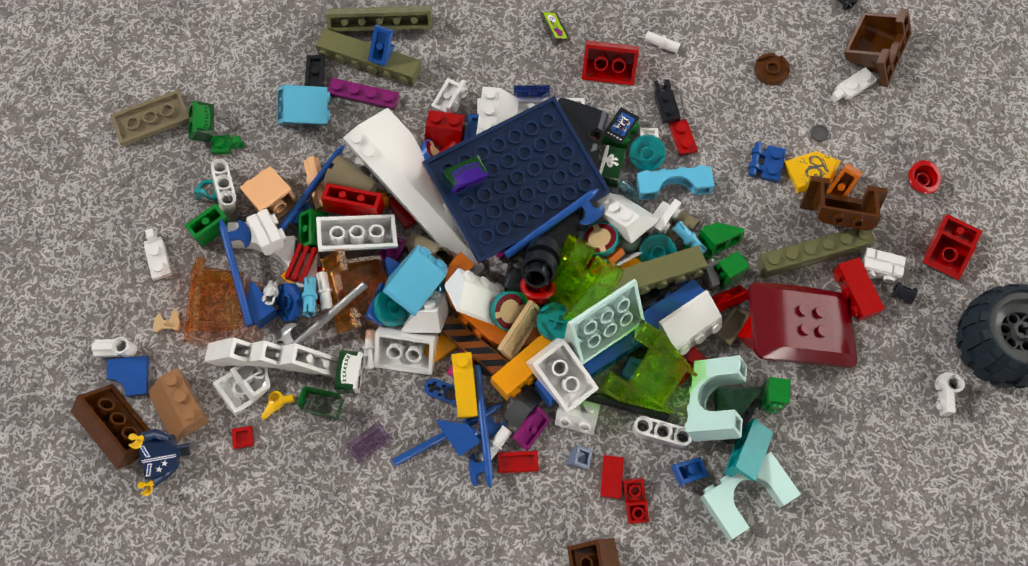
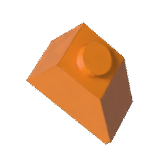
(845, 181)

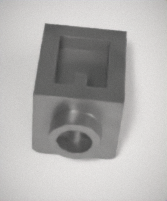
(711, 276)

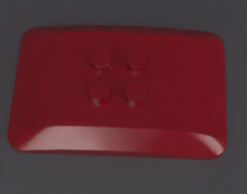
(801, 325)

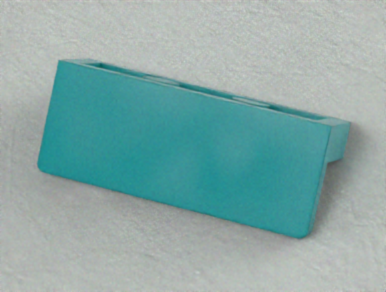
(749, 450)

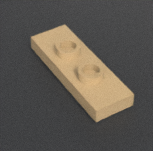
(519, 330)

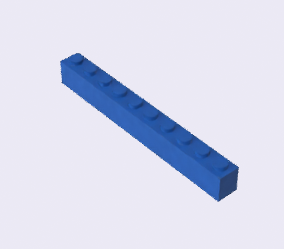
(626, 345)

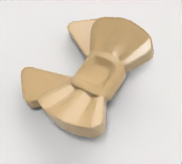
(173, 323)

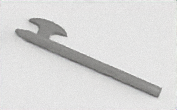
(285, 332)

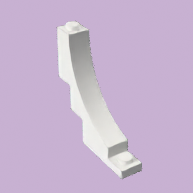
(283, 255)
(267, 354)

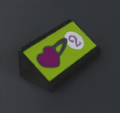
(554, 27)

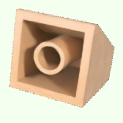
(269, 192)

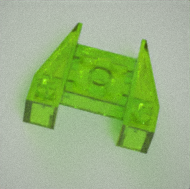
(577, 285)
(655, 375)

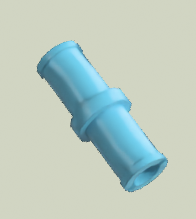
(688, 237)
(309, 296)

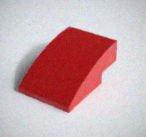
(951, 246)

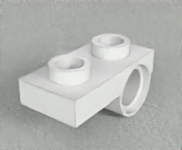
(946, 399)

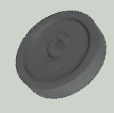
(819, 133)

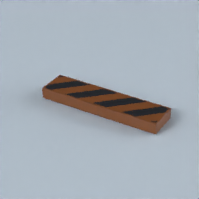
(469, 342)

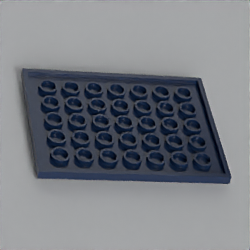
(533, 174)

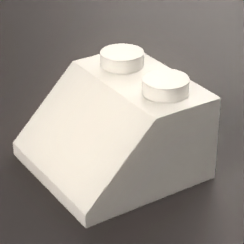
(430, 316)

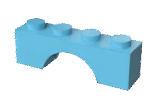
(697, 180)

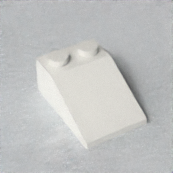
(562, 374)

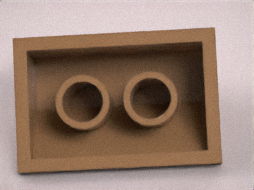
(177, 404)

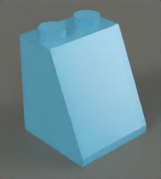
(302, 105)
(415, 279)

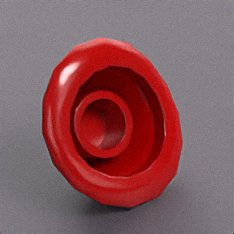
(924, 177)
(538, 295)

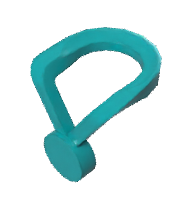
(203, 193)

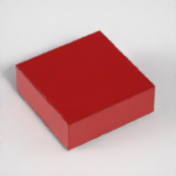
(242, 437)

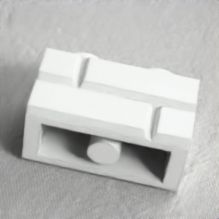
(265, 231)
(883, 265)

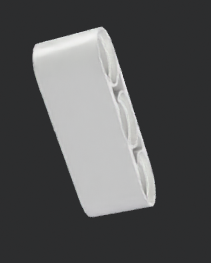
(223, 178)
(652, 435)

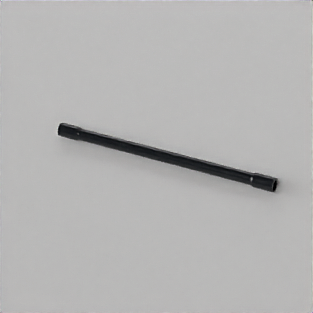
(610, 401)

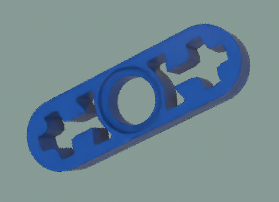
(436, 394)

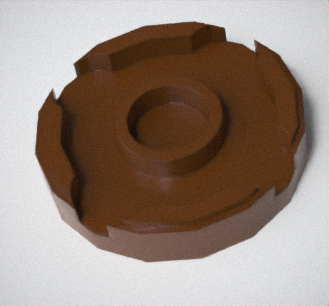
(771, 74)

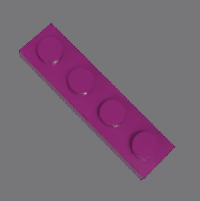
(363, 94)

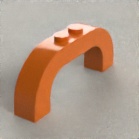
(489, 332)

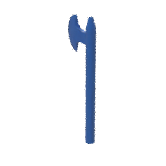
(310, 189)
(591, 215)
(242, 233)
(492, 431)
(486, 466)

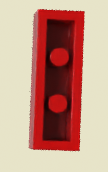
(351, 201)
(858, 289)

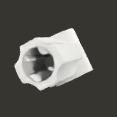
(114, 348)

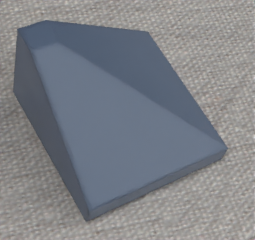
(580, 457)

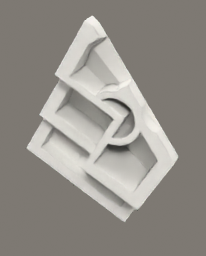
(242, 381)

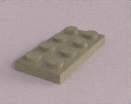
(150, 118)

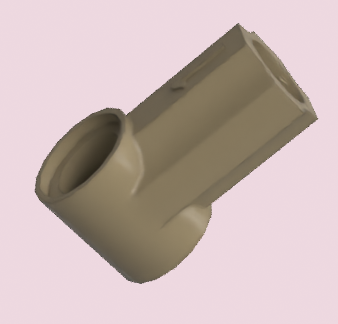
(689, 221)

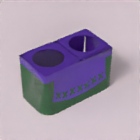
(465, 174)

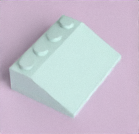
(605, 322)

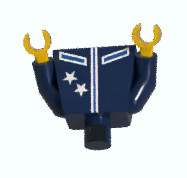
(158, 456)

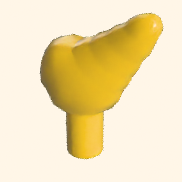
(275, 402)

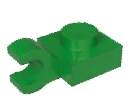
(224, 143)

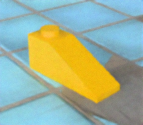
(464, 385)

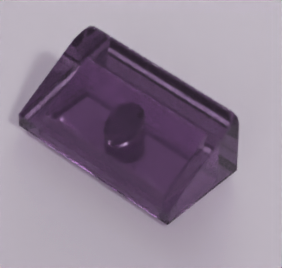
(368, 442)

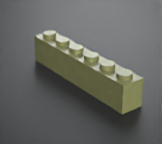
(390, 17)
(356, 53)
(814, 251)
(665, 270)

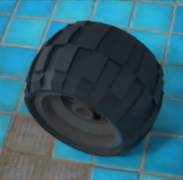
(986, 346)

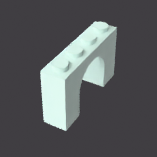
(714, 425)
(720, 499)

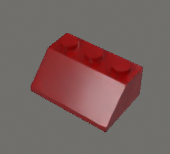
(610, 62)

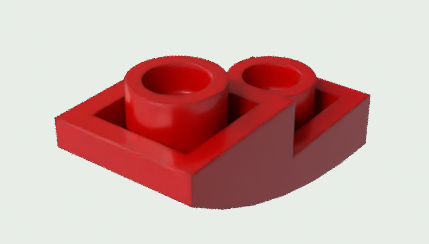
(635, 500)

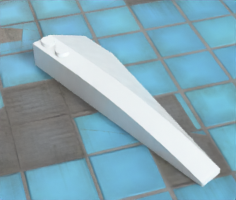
(396, 162)

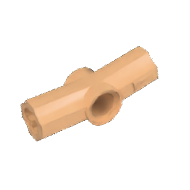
(312, 168)

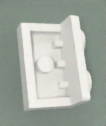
(450, 96)
(666, 214)
(581, 418)

